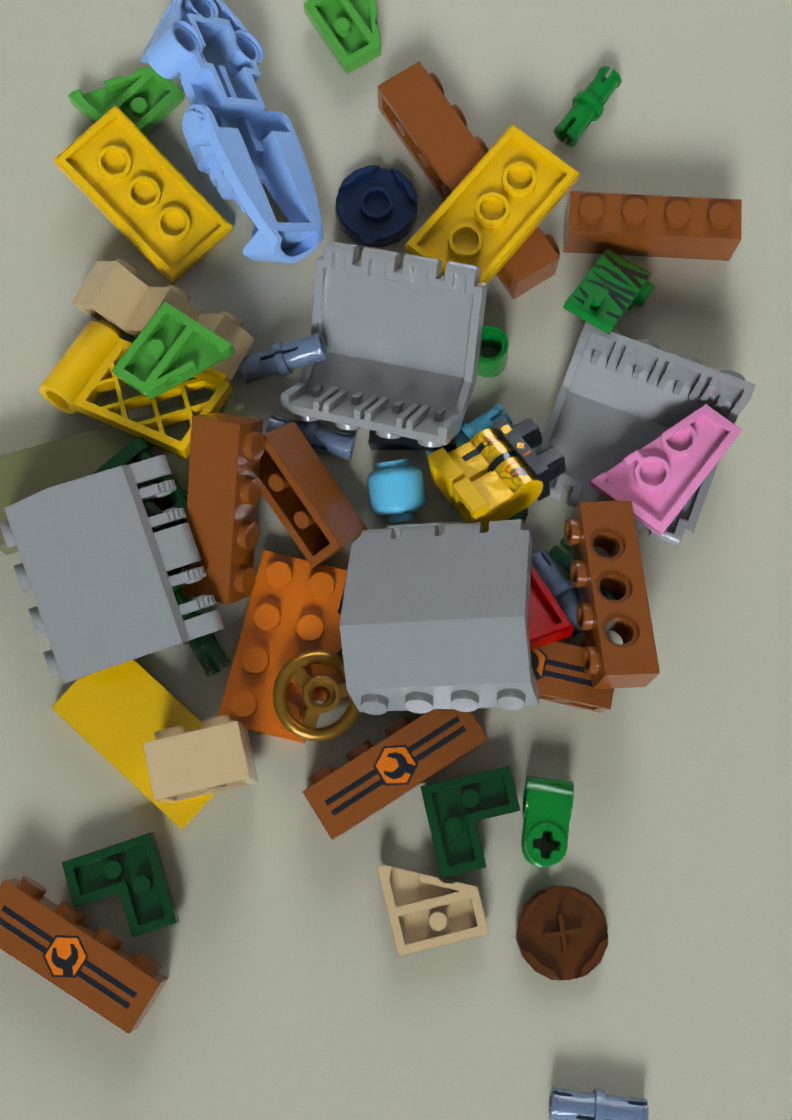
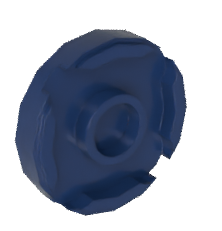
(376, 206)

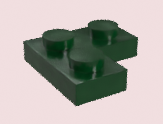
(453, 811)
(135, 873)

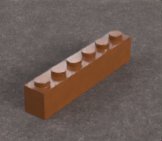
(447, 153)

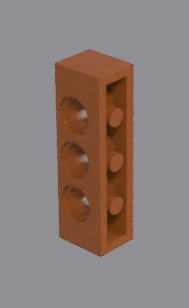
(613, 529)

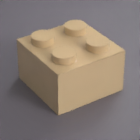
(199, 761)

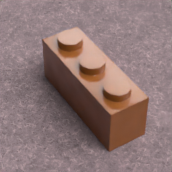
(306, 496)

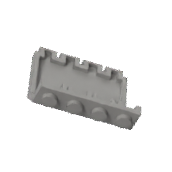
(395, 343)
(623, 398)
(439, 619)

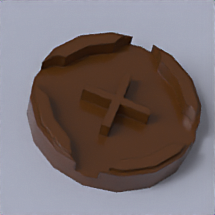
(561, 932)

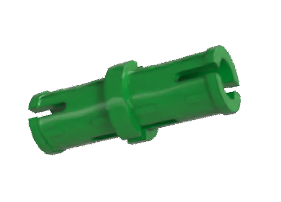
(587, 106)

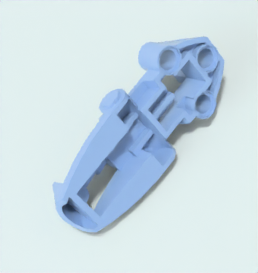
(231, 130)

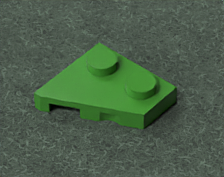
(347, 29)
(141, 96)
(170, 353)

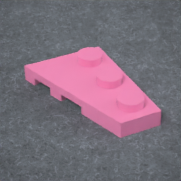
(670, 468)

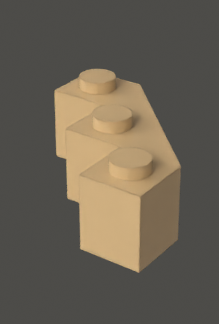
(125, 301)

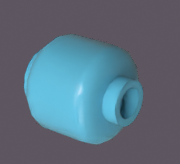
(397, 490)

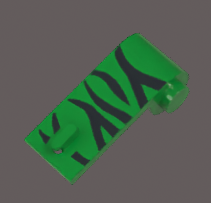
(609, 291)

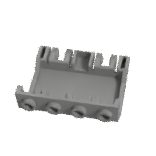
(105, 571)

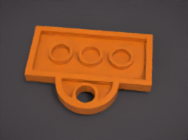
(287, 615)

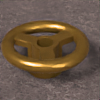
(307, 729)

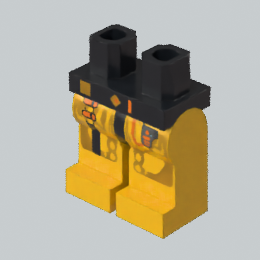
(496, 472)

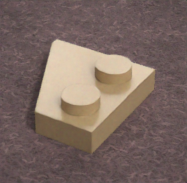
(429, 909)

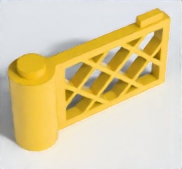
(87, 372)

